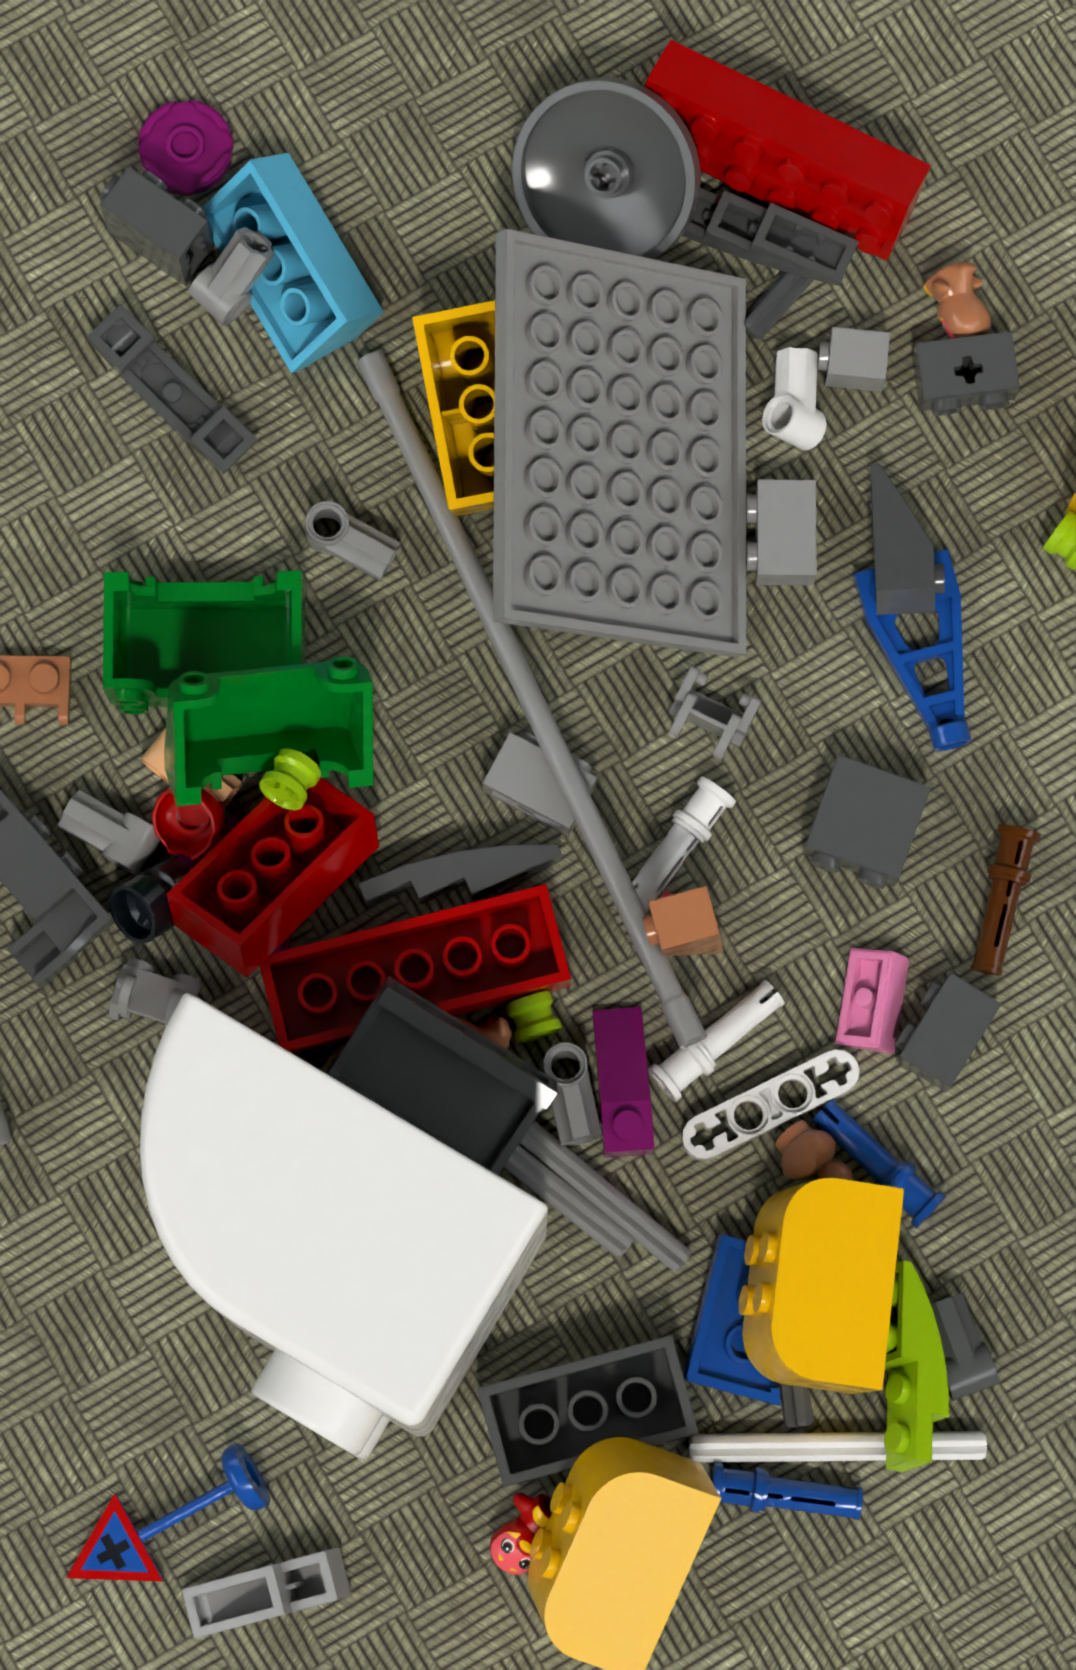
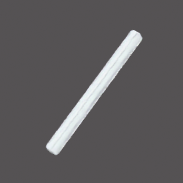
(825, 1446)

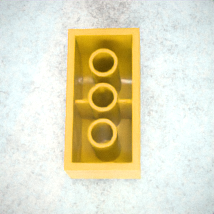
(460, 389)
(822, 1284)
(619, 1550)

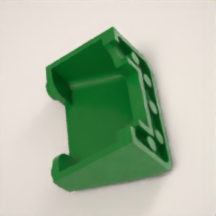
(246, 716)

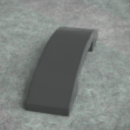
(170, 390)

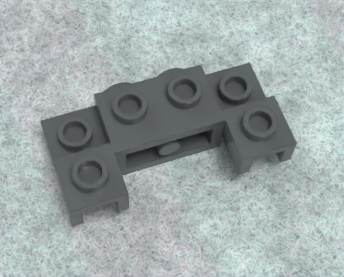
(50, 893)

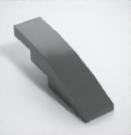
(771, 237)
(478, 869)

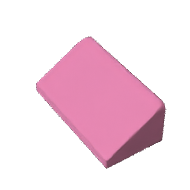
(872, 1000)

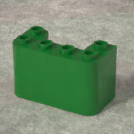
(195, 626)

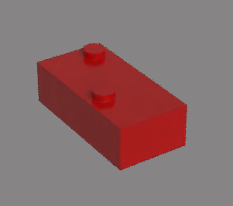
(272, 875)

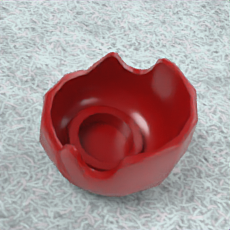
(189, 828)

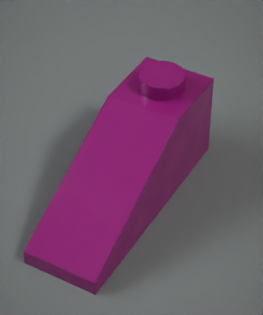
(623, 1082)

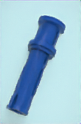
(918, 1197)
(760, 1490)

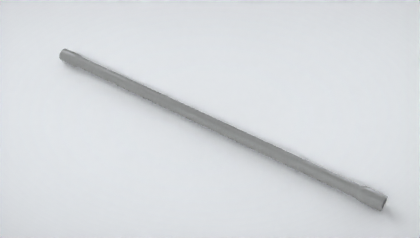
(675, 1003)

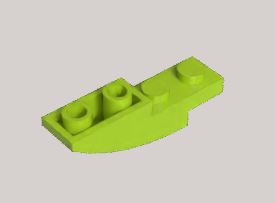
(916, 1374)

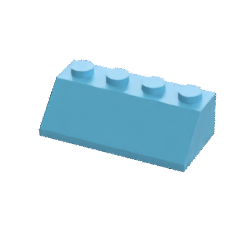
(311, 288)

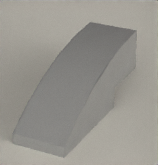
(266, 1592)

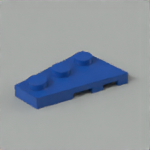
(717, 1345)

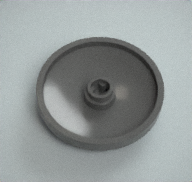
(607, 168)

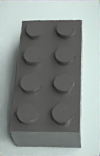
(557, 1413)

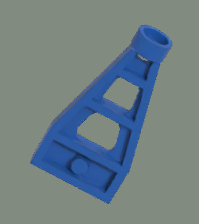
(903, 659)

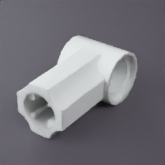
(793, 411)

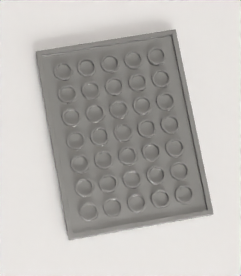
(619, 446)

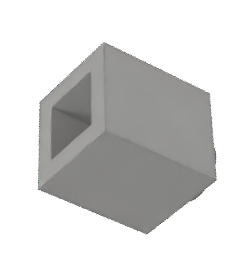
(854, 359)

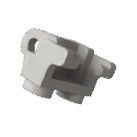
(710, 714)
(147, 993)

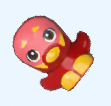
(513, 1540)

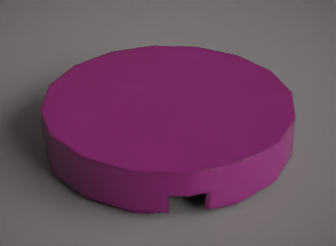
(186, 146)

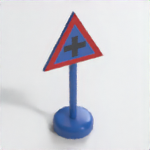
(119, 1550)

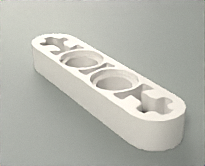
(772, 1109)

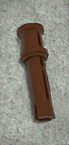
(1008, 876)

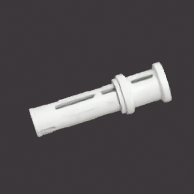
(690, 827)
(691, 1062)

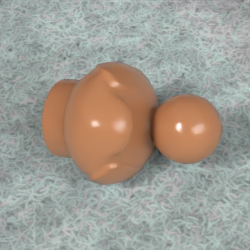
(809, 1152)

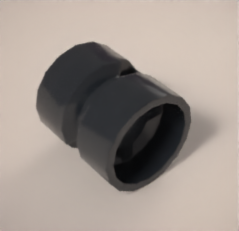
(142, 904)

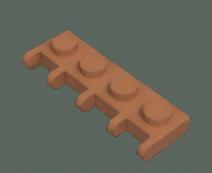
(36, 683)

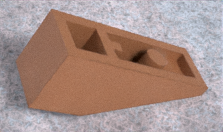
(684, 924)

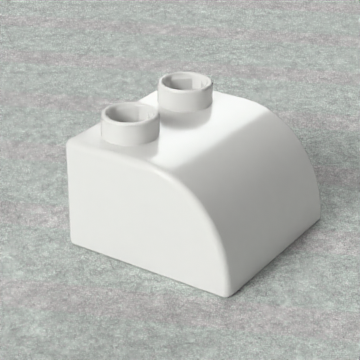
(326, 1229)

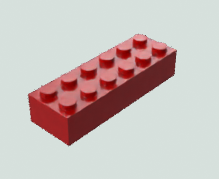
(790, 151)
(451, 957)

